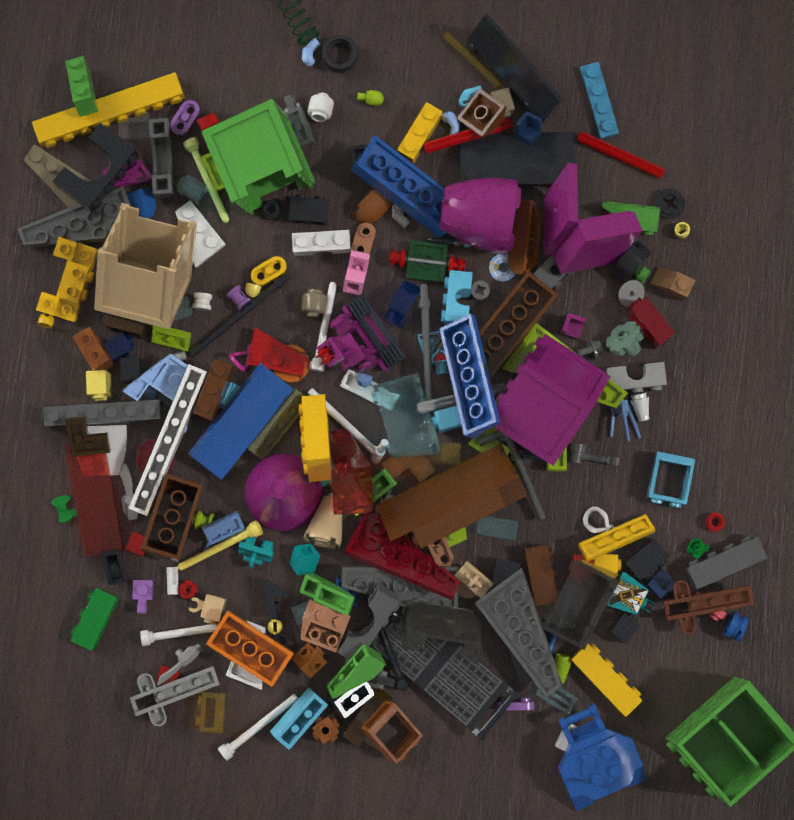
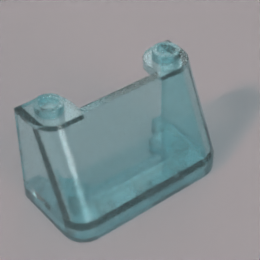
(407, 429)

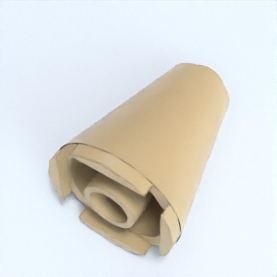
(325, 526)

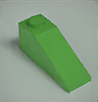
(647, 215)
(358, 670)

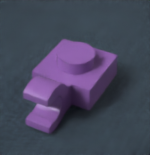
(142, 592)

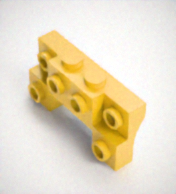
(74, 280)

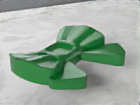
(60, 504)

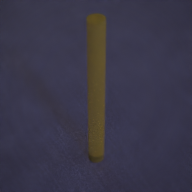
(471, 59)

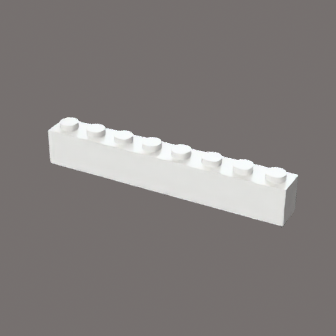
(168, 440)

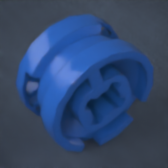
(736, 626)

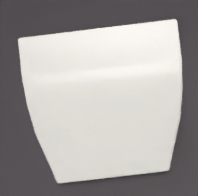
(118, 442)

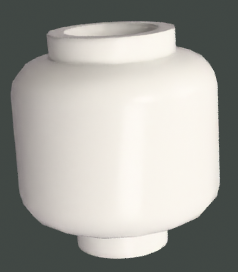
(320, 107)

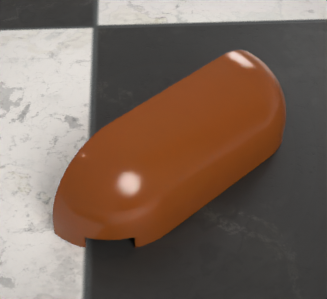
(371, 208)
(527, 238)

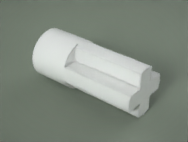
(172, 580)

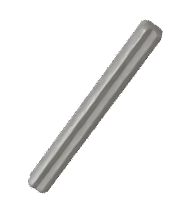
(448, 401)

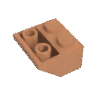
(323, 626)

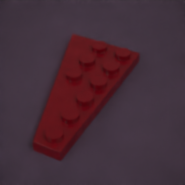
(399, 557)

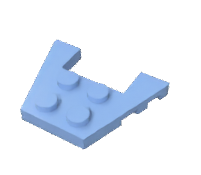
(163, 377)

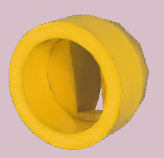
(45, 321)

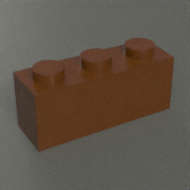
(213, 390)
(541, 574)

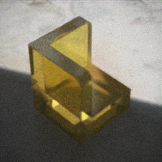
(450, 453)

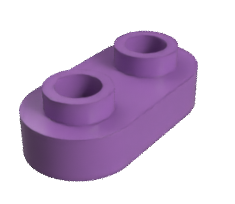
(184, 118)
(523, 704)

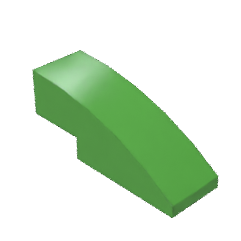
(327, 593)

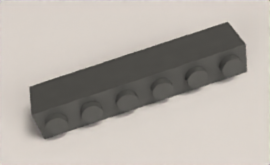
(105, 413)

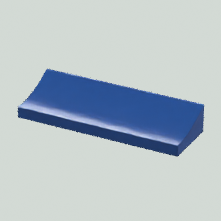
(401, 183)
(469, 376)
(240, 421)

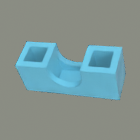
(458, 287)

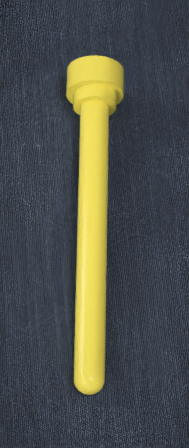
(253, 530)

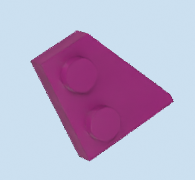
(134, 175)

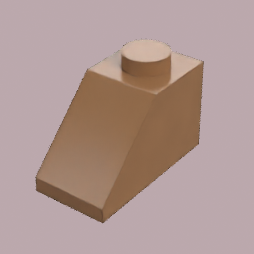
(672, 282)

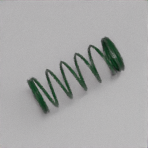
(306, 33)

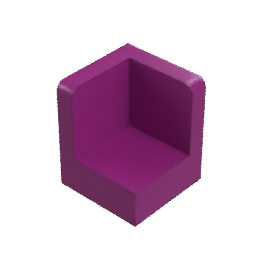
(573, 326)

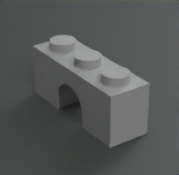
(653, 377)

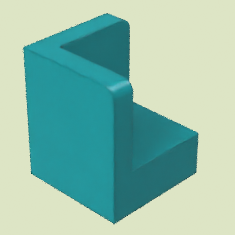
(304, 559)

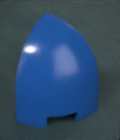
(144, 201)

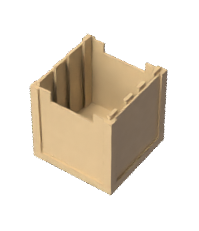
(144, 268)

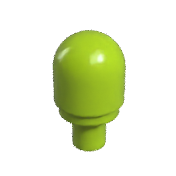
(371, 97)

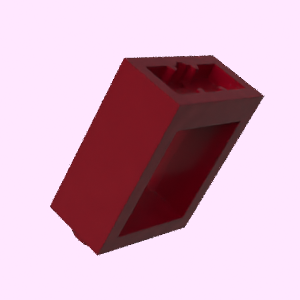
(650, 320)

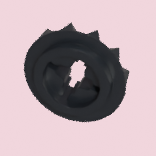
(678, 203)

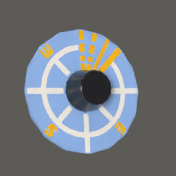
(500, 268)

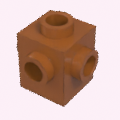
(310, 659)
(329, 722)

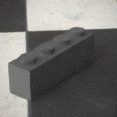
(726, 562)

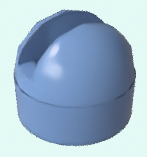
(364, 379)

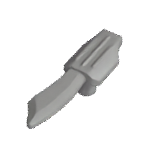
(126, 499)
(184, 658)

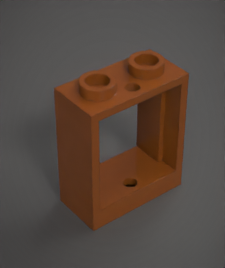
(95, 352)
(378, 720)

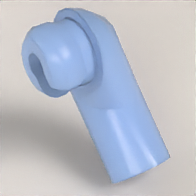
(307, 52)
(452, 120)

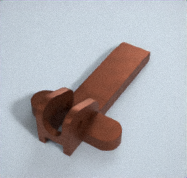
(704, 603)

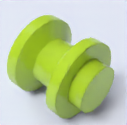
(200, 520)

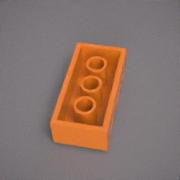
(250, 648)

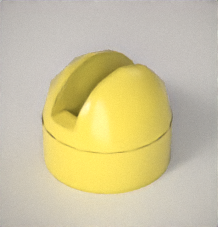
(681, 227)
(252, 289)
(279, 626)

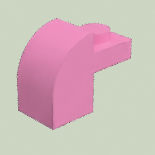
(356, 272)

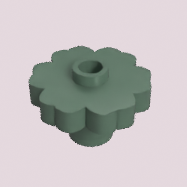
(625, 339)

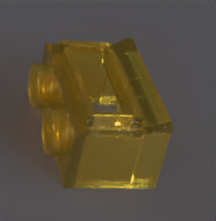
(219, 712)

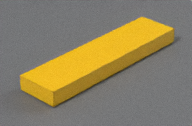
(616, 537)

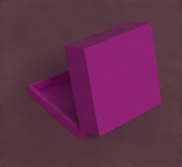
(584, 241)

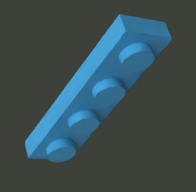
(599, 100)

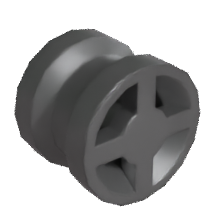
(480, 294)

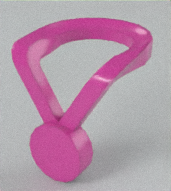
(231, 356)

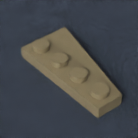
(47, 169)

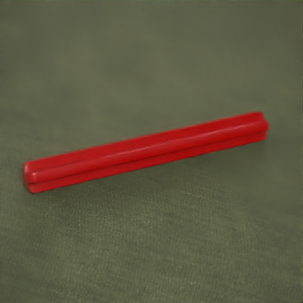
(461, 137)
(620, 155)

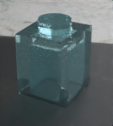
(191, 188)

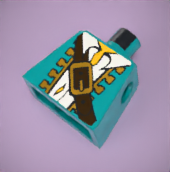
(630, 596)

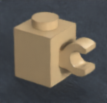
(211, 608)

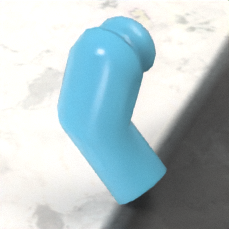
(467, 95)

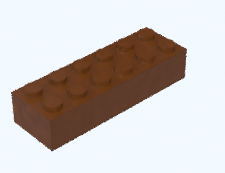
(514, 320)

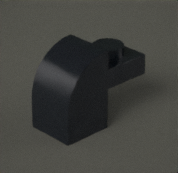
(630, 262)

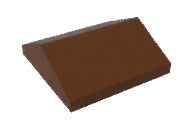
(482, 113)

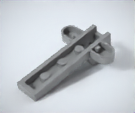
(171, 692)

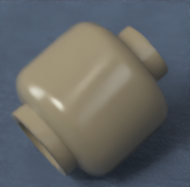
(314, 303)

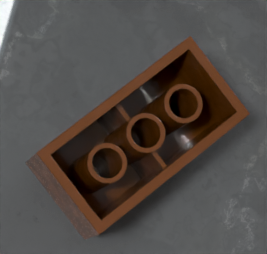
(171, 518)

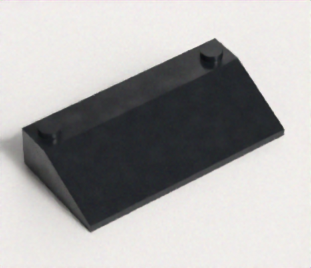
(513, 70)
(509, 158)

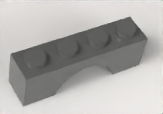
(162, 158)
(382, 604)

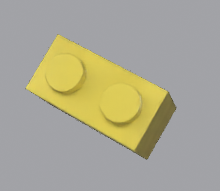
(99, 384)

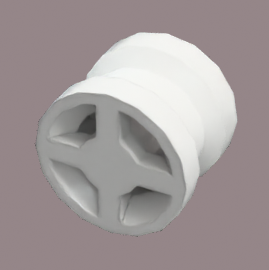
(202, 301)

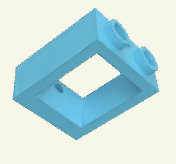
(446, 419)
(676, 460)

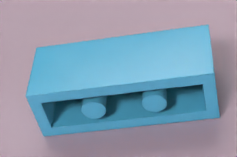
(298, 718)

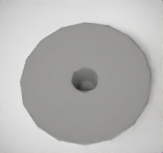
(630, 292)

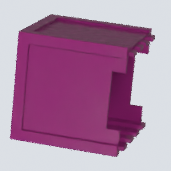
(549, 398)

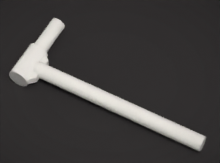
(376, 452)

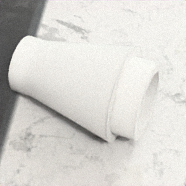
(641, 405)

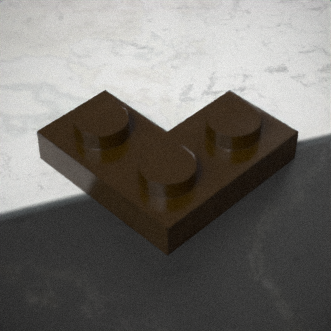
(82, 442)

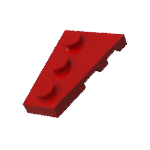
(275, 355)

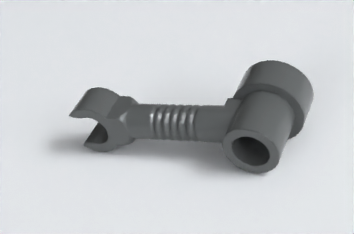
(578, 454)

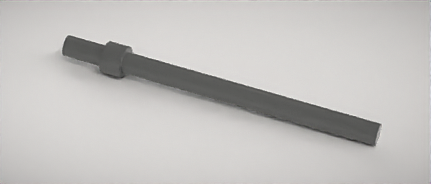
(424, 304)

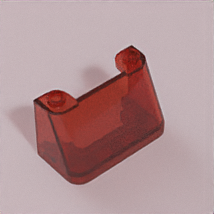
(350, 476)

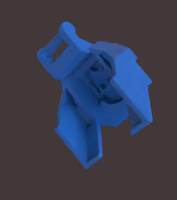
(597, 760)

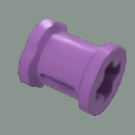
(238, 297)

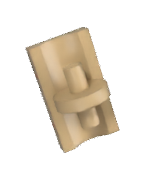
(474, 579)

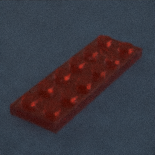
(95, 503)

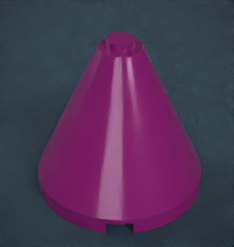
(281, 493)

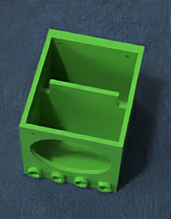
(732, 741)

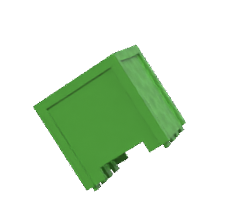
(257, 154)

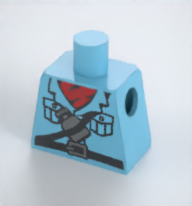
(437, 352)

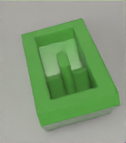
(382, 484)

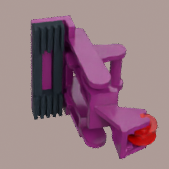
(364, 319)

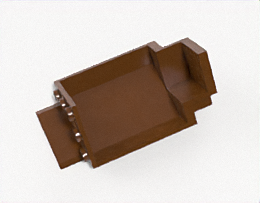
(453, 498)

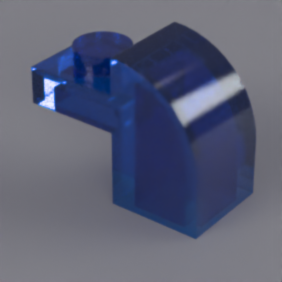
(402, 303)

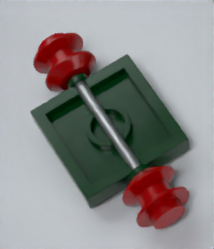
(426, 261)

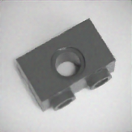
(545, 275)

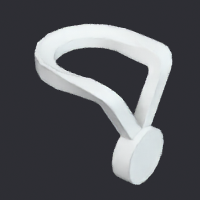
(603, 514)

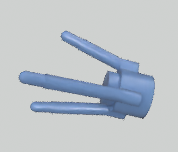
(623, 411)

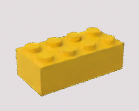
(315, 438)

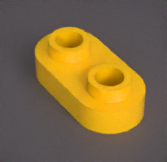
(268, 270)

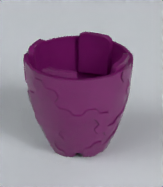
(481, 213)

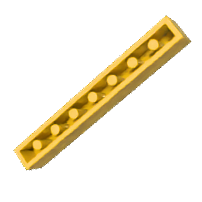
(111, 109)

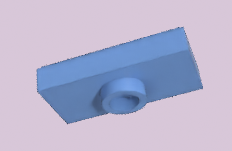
(223, 528)

